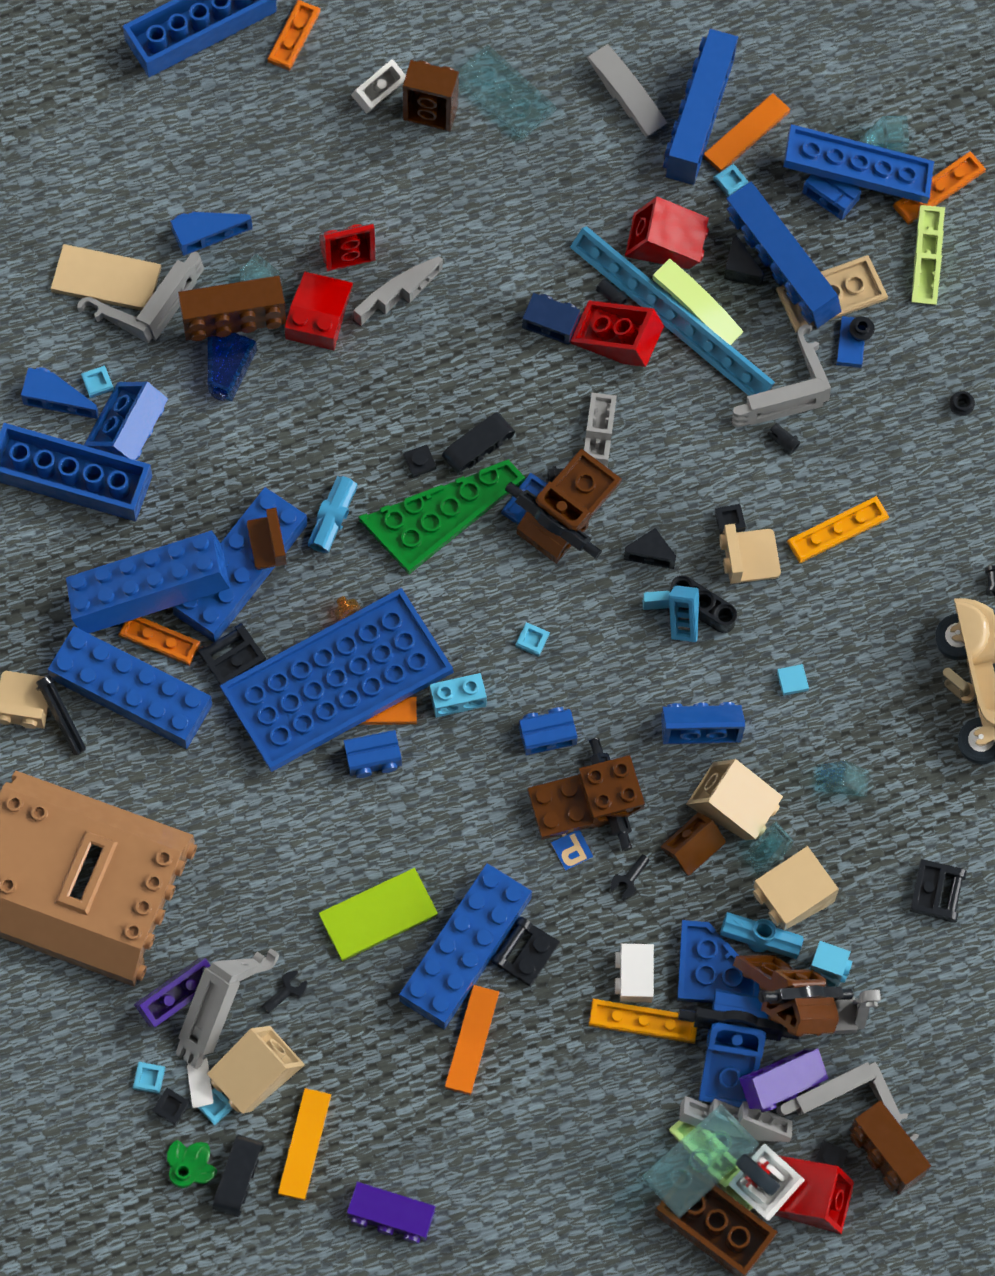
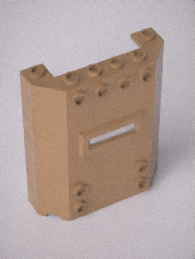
(41, 855)

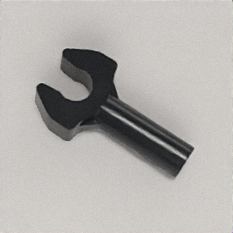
(630, 877)
(286, 991)

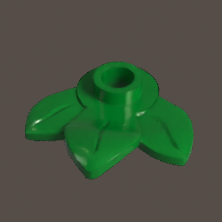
(193, 1161)

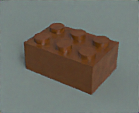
(430, 95)
(889, 1148)

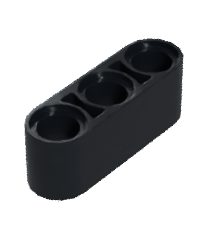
(477, 442)
(716, 607)
(237, 1175)

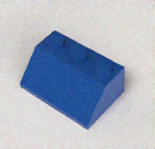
(127, 419)
(702, 723)

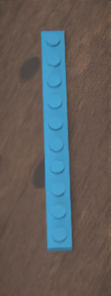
(671, 312)

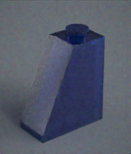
(228, 363)

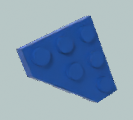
(708, 965)

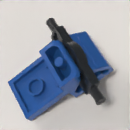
(733, 1042)

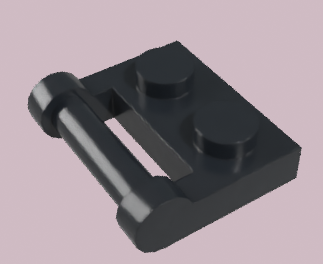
(234, 661)
(929, 890)
(532, 957)

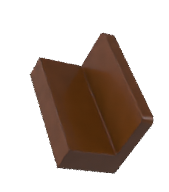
(267, 541)
(694, 843)

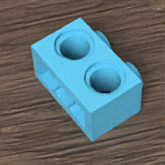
(458, 695)
(831, 963)

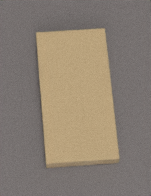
(105, 277)
(852, 281)

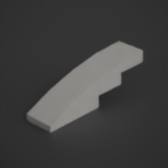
(627, 89)
(404, 286)
(600, 426)
(760, 1125)

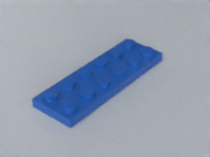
(858, 164)

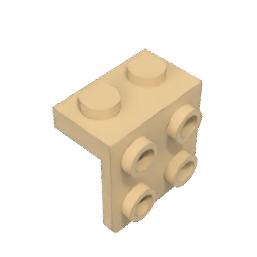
(749, 554)
(21, 701)

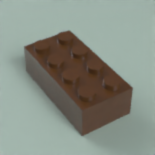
(232, 308)
(722, 1230)

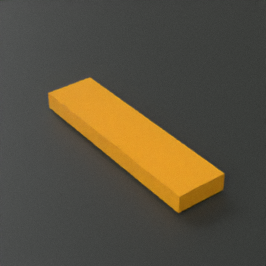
(837, 529)
(641, 1021)
(304, 1144)

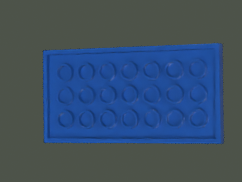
(336, 679)

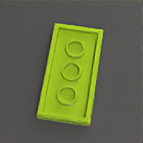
(378, 914)

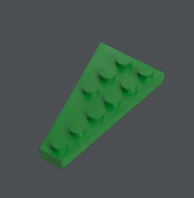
(431, 519)

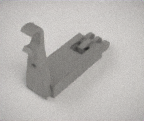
(160, 306)
(790, 398)
(213, 1002)
(854, 1012)
(842, 1085)

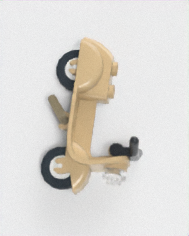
(972, 637)

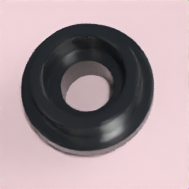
(861, 335)
(965, 397)

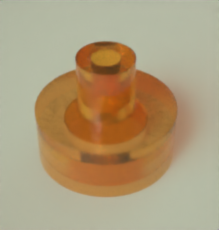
(346, 607)

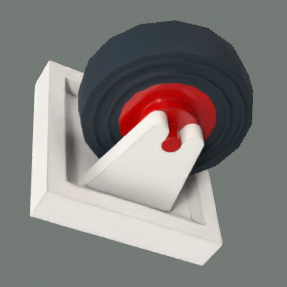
(765, 1181)

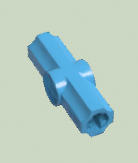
(332, 514)
(748, 932)

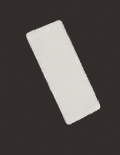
(200, 1085)

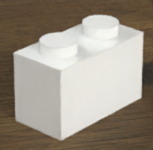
(379, 86)
(636, 973)

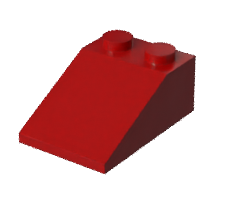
(348, 246)
(318, 310)
(619, 332)

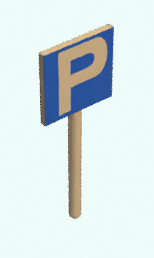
(571, 849)

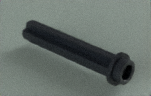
(61, 715)

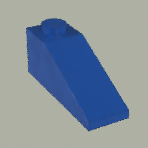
(204, 229)
(50, 392)

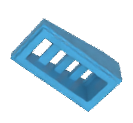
(687, 598)

